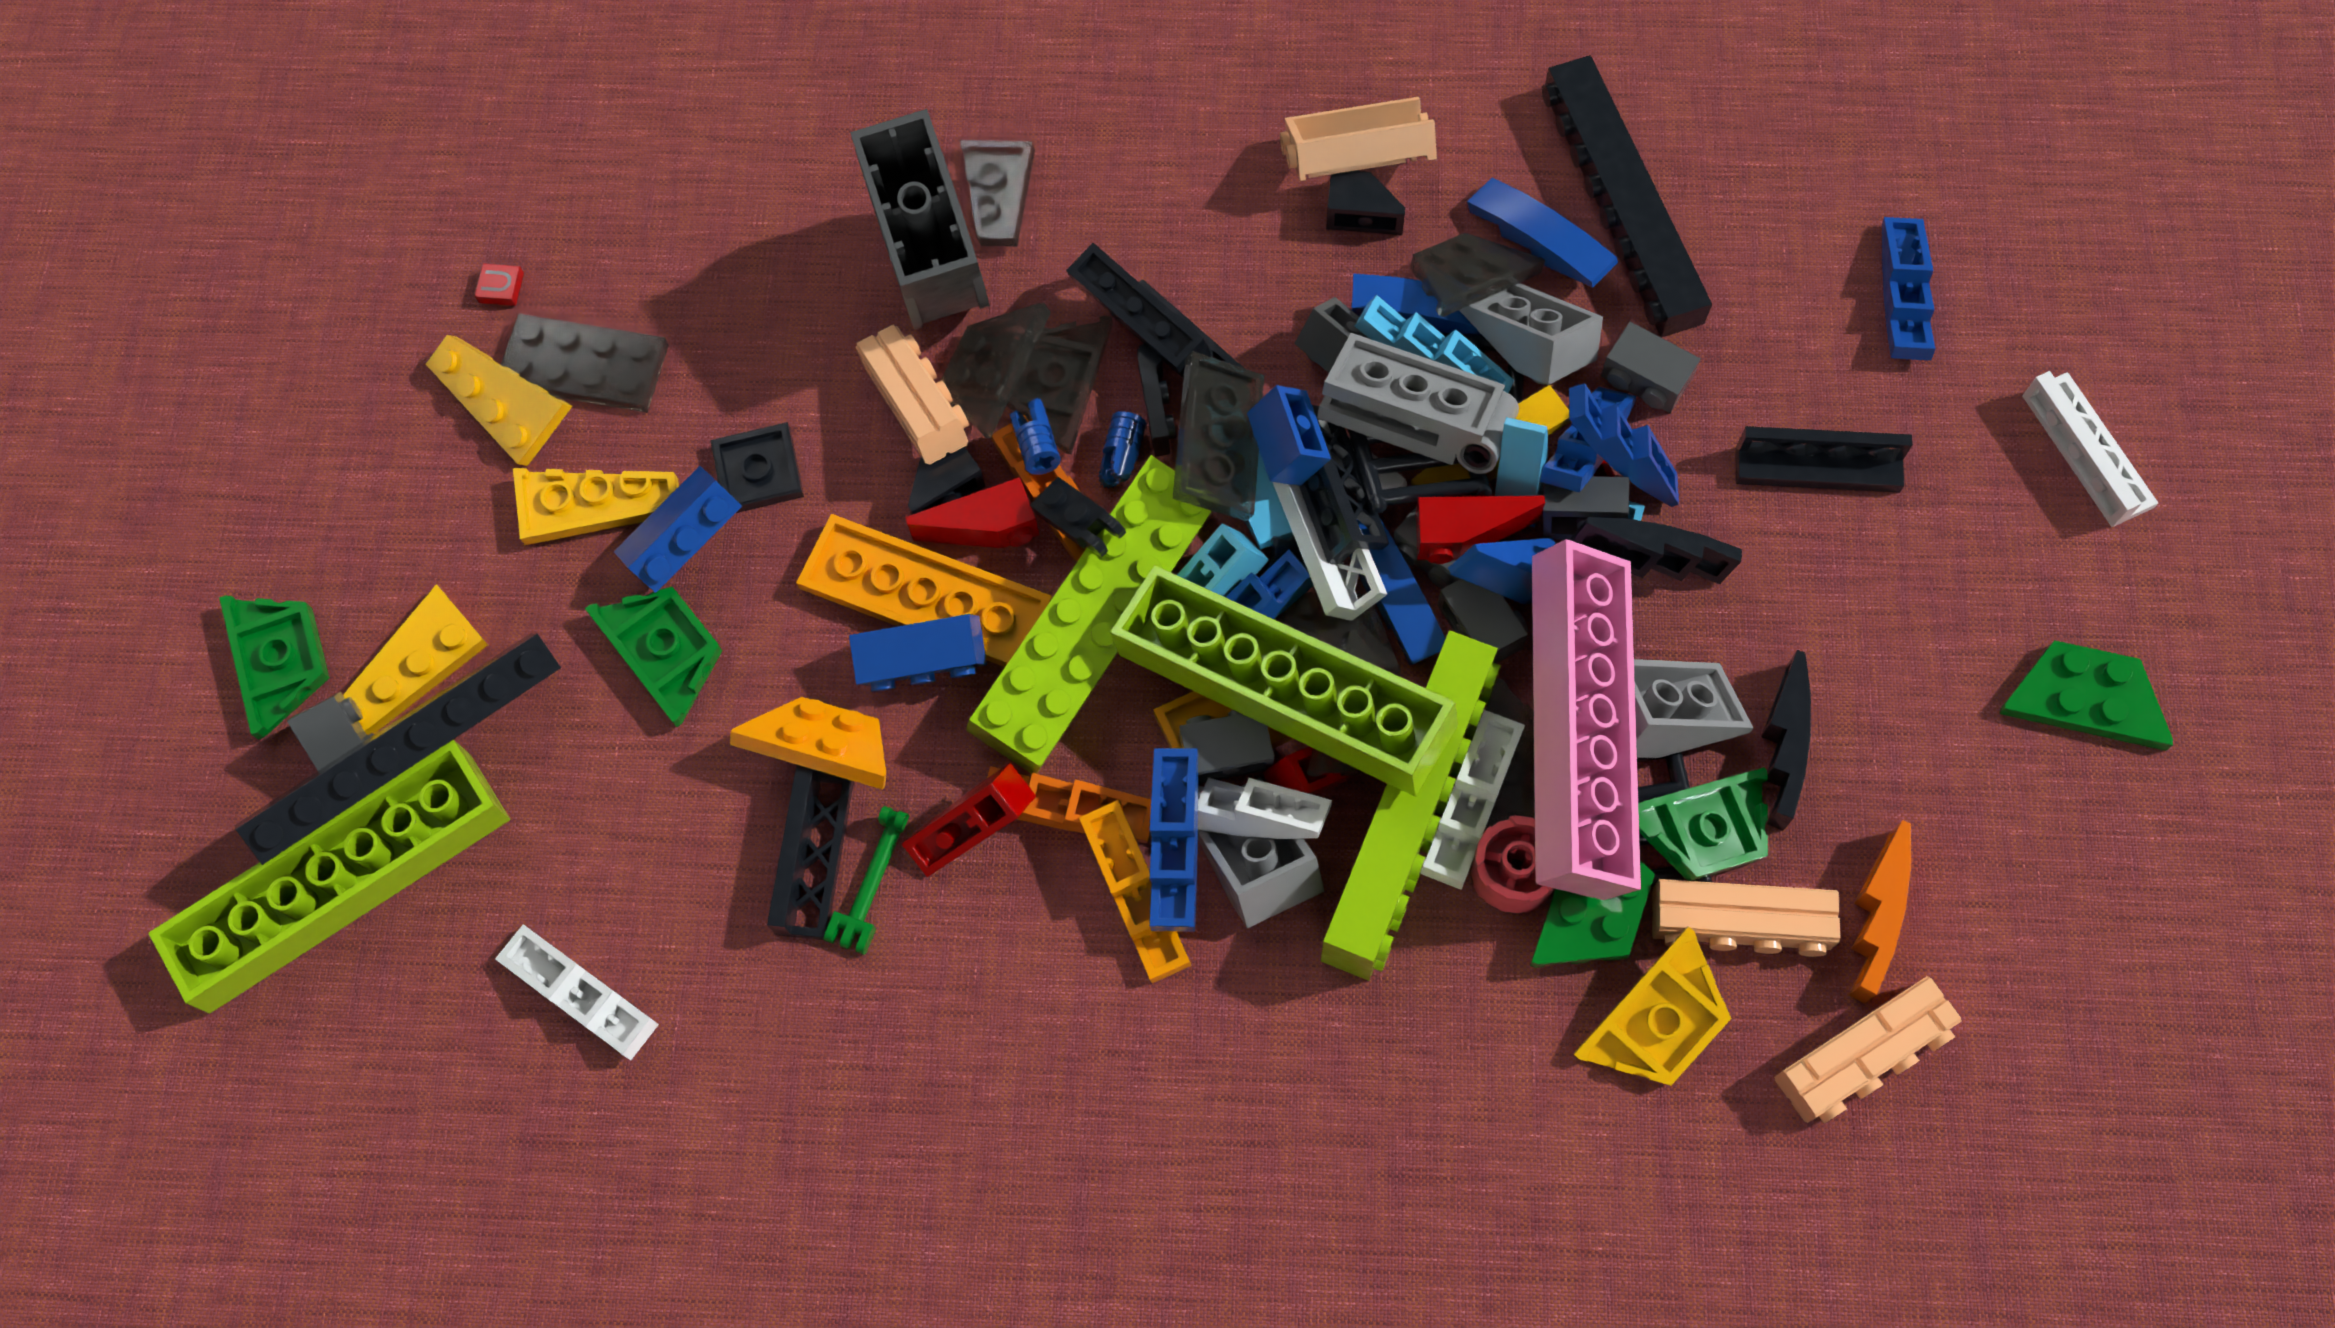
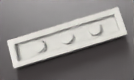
(2089, 448)
(1330, 580)

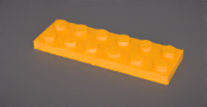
(917, 585)

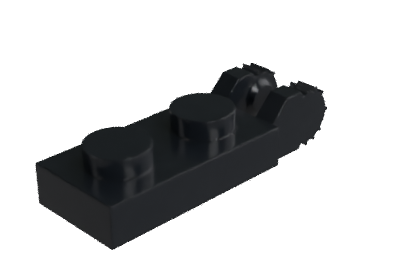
(1155, 396)
(1076, 516)

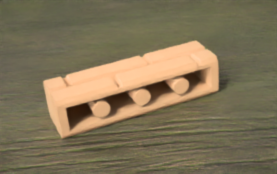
(912, 393)
(1747, 916)
(1867, 1050)

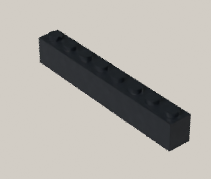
(1626, 197)
(396, 748)

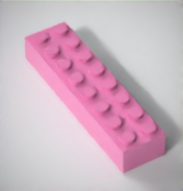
(1584, 723)

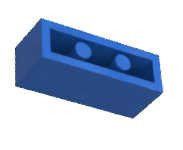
(677, 529)
(918, 652)

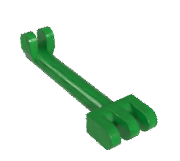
(854, 923)

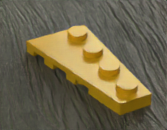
(505, 404)
(573, 504)
(414, 660)

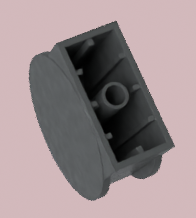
(920, 217)

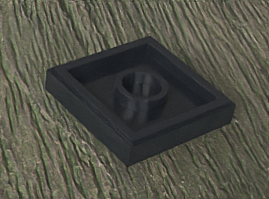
(758, 466)

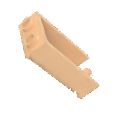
(1358, 138)

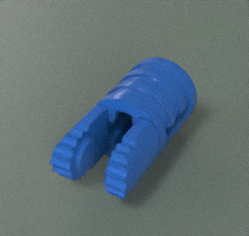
(1036, 439)
(1121, 448)

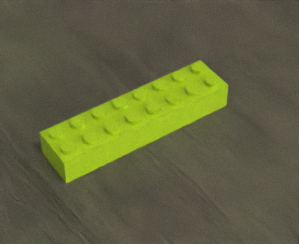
(1072, 637)
(1286, 680)
(1406, 823)
(328, 878)

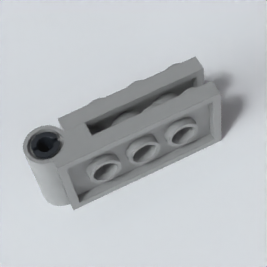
(1417, 404)

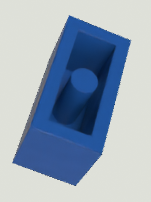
(1288, 435)

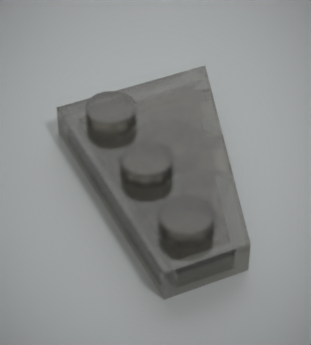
(998, 187)

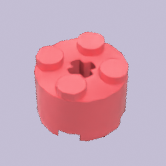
(1492, 868)

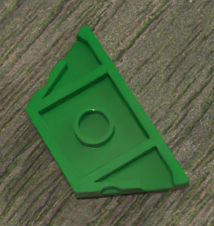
(662, 646)
(274, 657)
(2091, 695)
(1709, 825)
(1591, 928)

